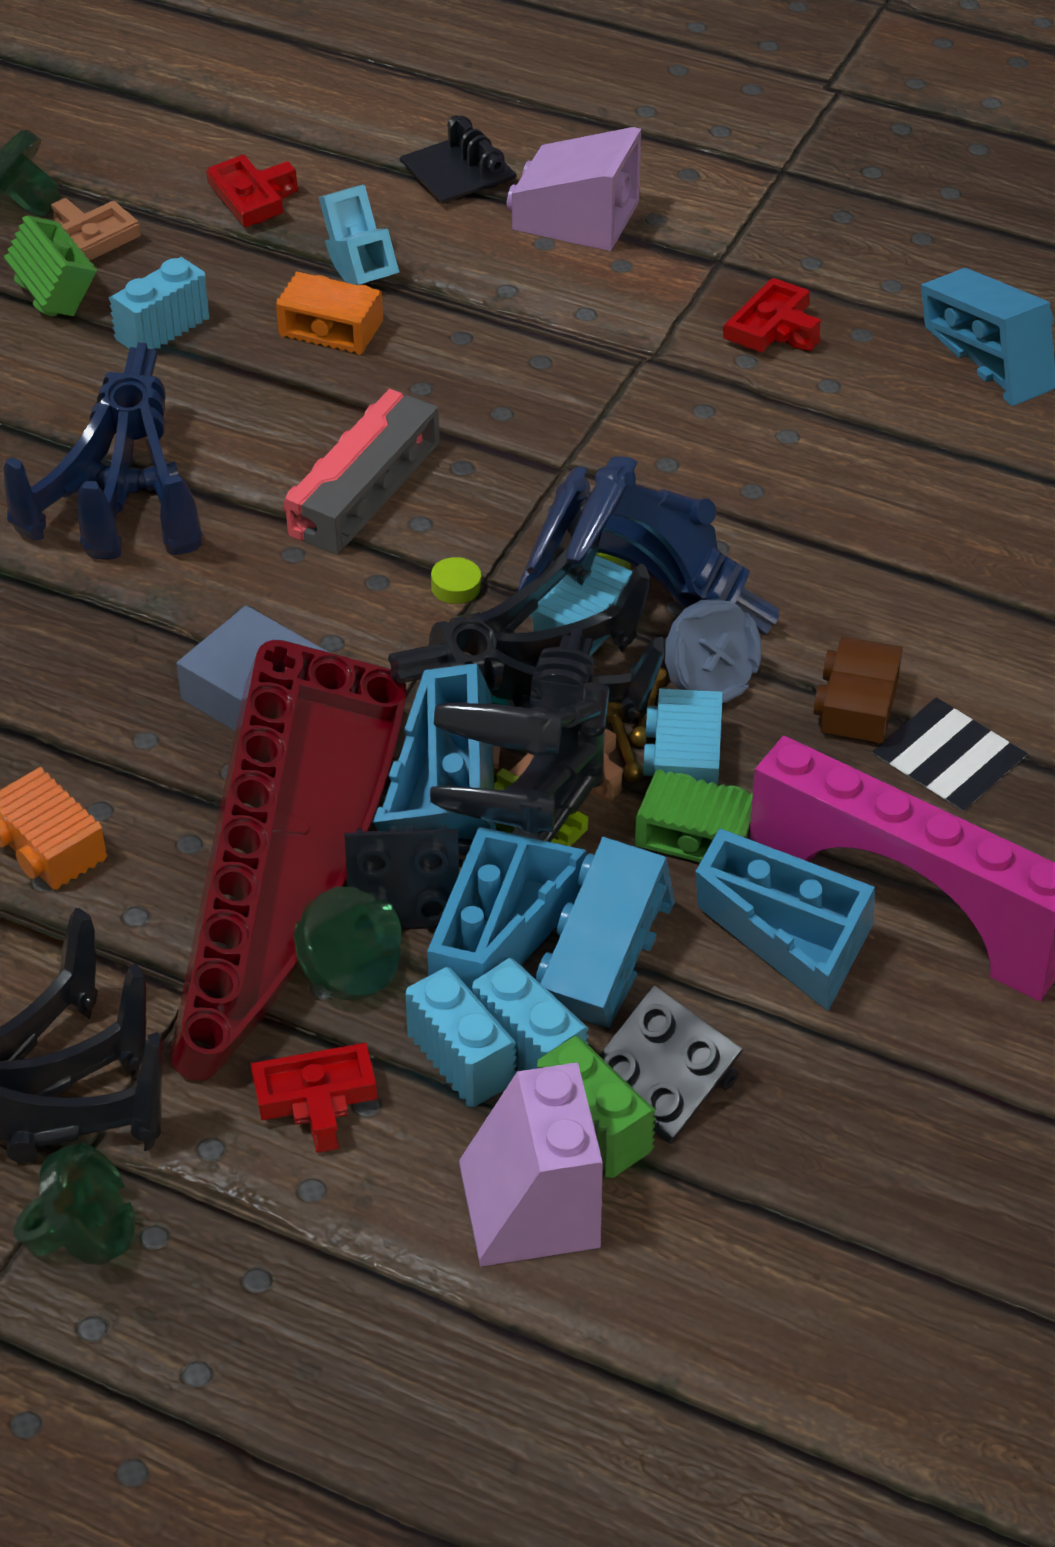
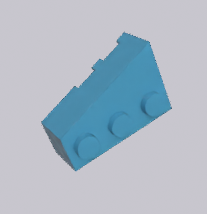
(996, 328)
(437, 757)
(503, 902)
(787, 911)
(606, 930)

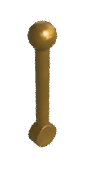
(638, 734)
(633, 770)

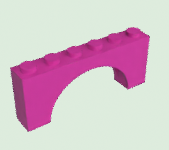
(1008, 892)

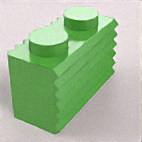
(50, 266)
(685, 814)
(618, 1112)

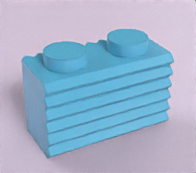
(160, 305)
(573, 602)
(685, 734)
(526, 1012)
(460, 1036)

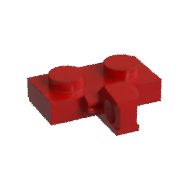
(251, 192)
(772, 315)
(315, 1088)

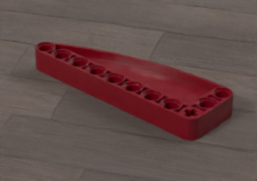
(319, 777)

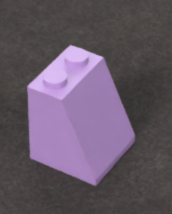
(580, 189)
(535, 1170)

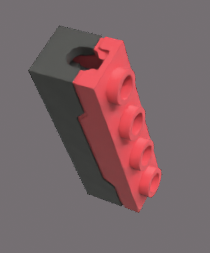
(362, 471)

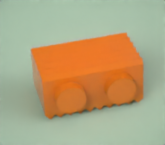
(329, 312)
(48, 829)

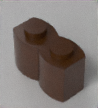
(859, 689)

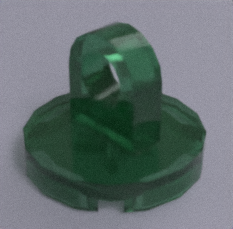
(21, 175)
(348, 942)
(78, 1208)

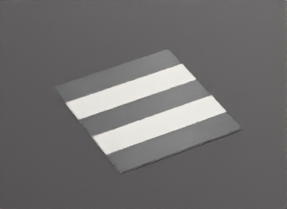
(949, 753)

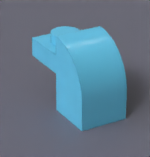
(355, 244)

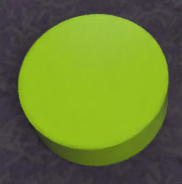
(455, 580)

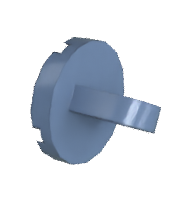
(713, 648)

